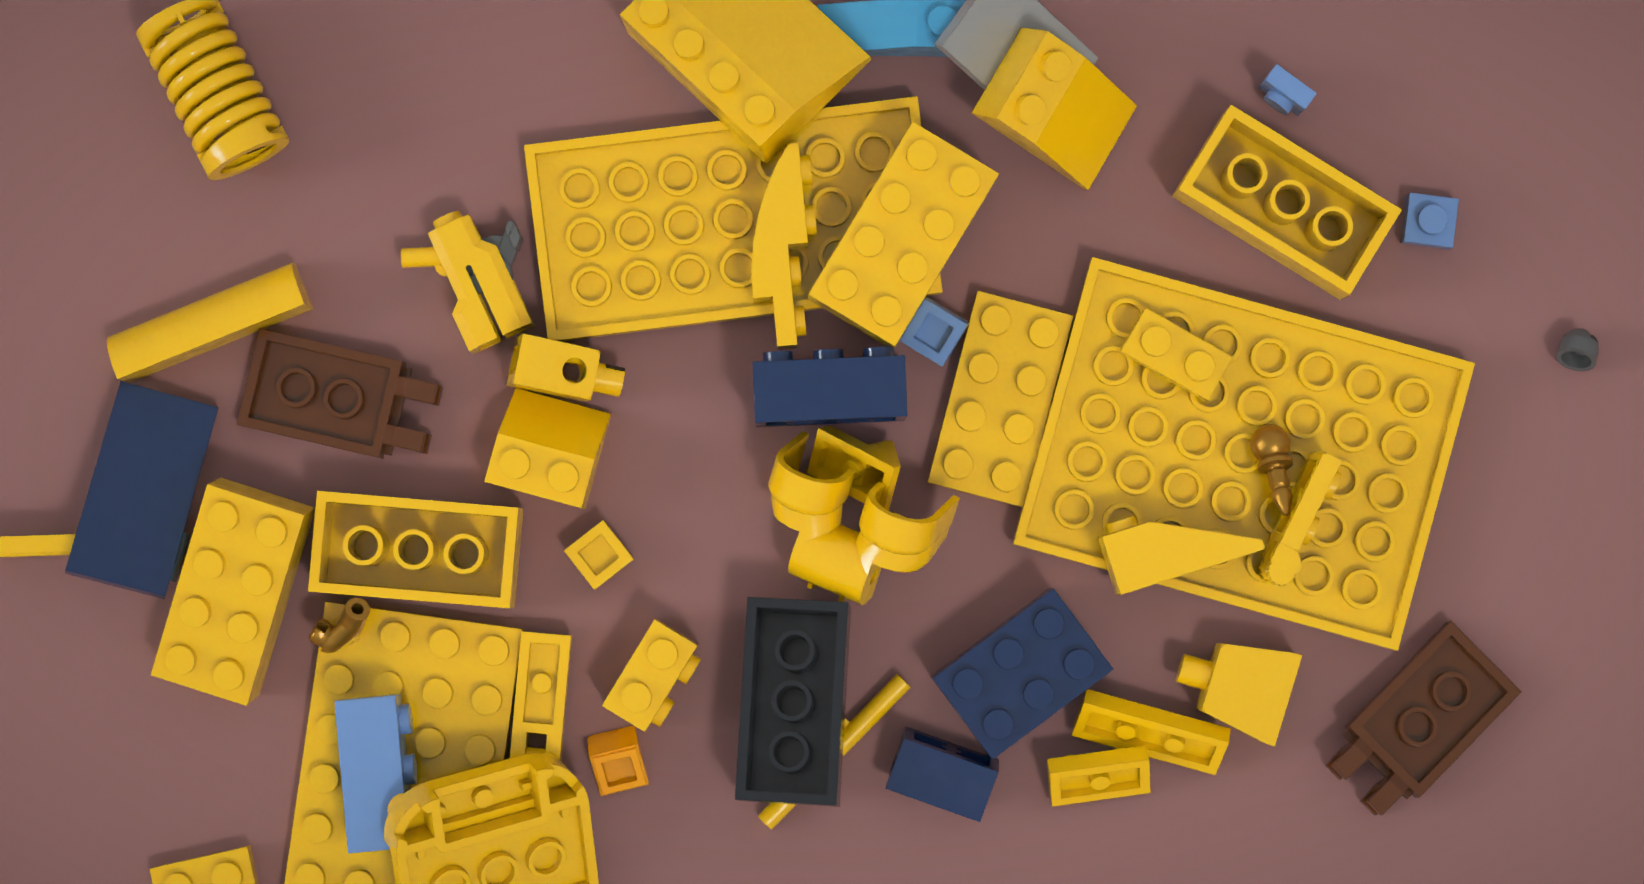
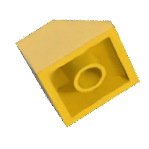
(548, 448)

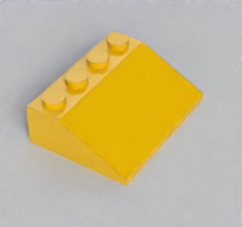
(750, 61)

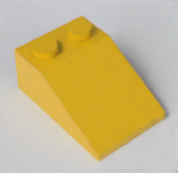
(1055, 105)

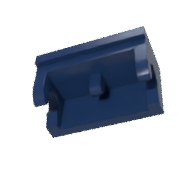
(942, 774)

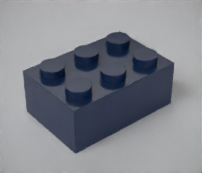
(830, 388)
(1022, 673)

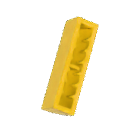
(208, 323)

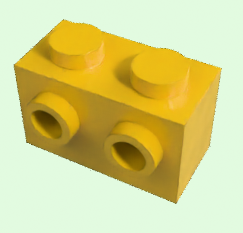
(650, 675)

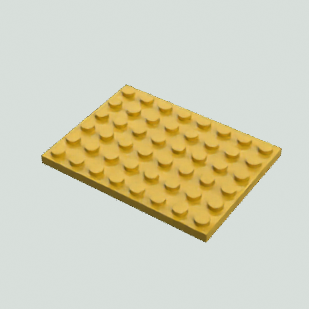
(1150, 450)

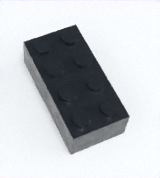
(793, 701)

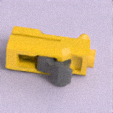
(474, 268)

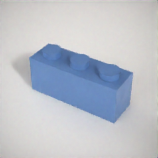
(372, 764)

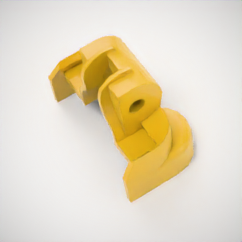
(839, 556)

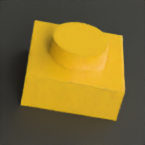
(599, 555)

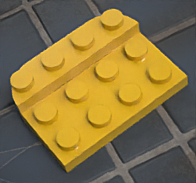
(495, 826)

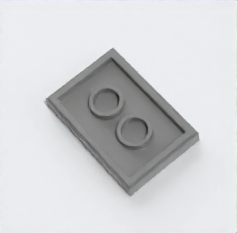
(986, 29)

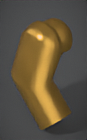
(349, 625)

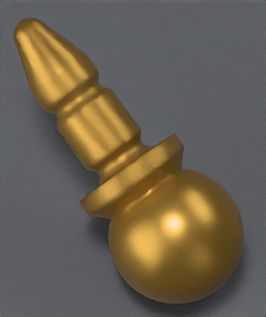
(1271, 447)

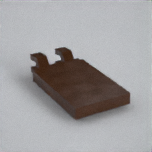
(332, 396)
(1424, 718)

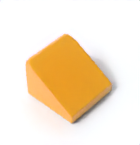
(617, 760)

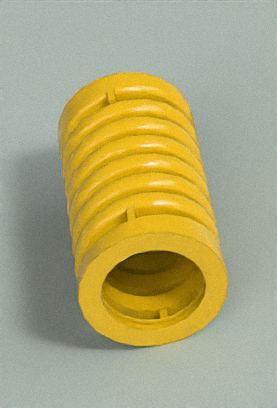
(218, 82)

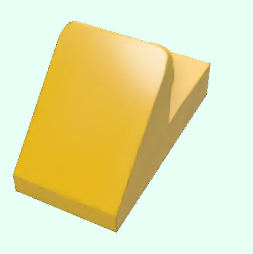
(838, 451)

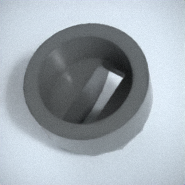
(1578, 350)

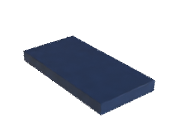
(141, 490)

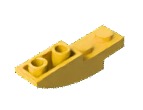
(782, 226)

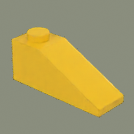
(1159, 552)

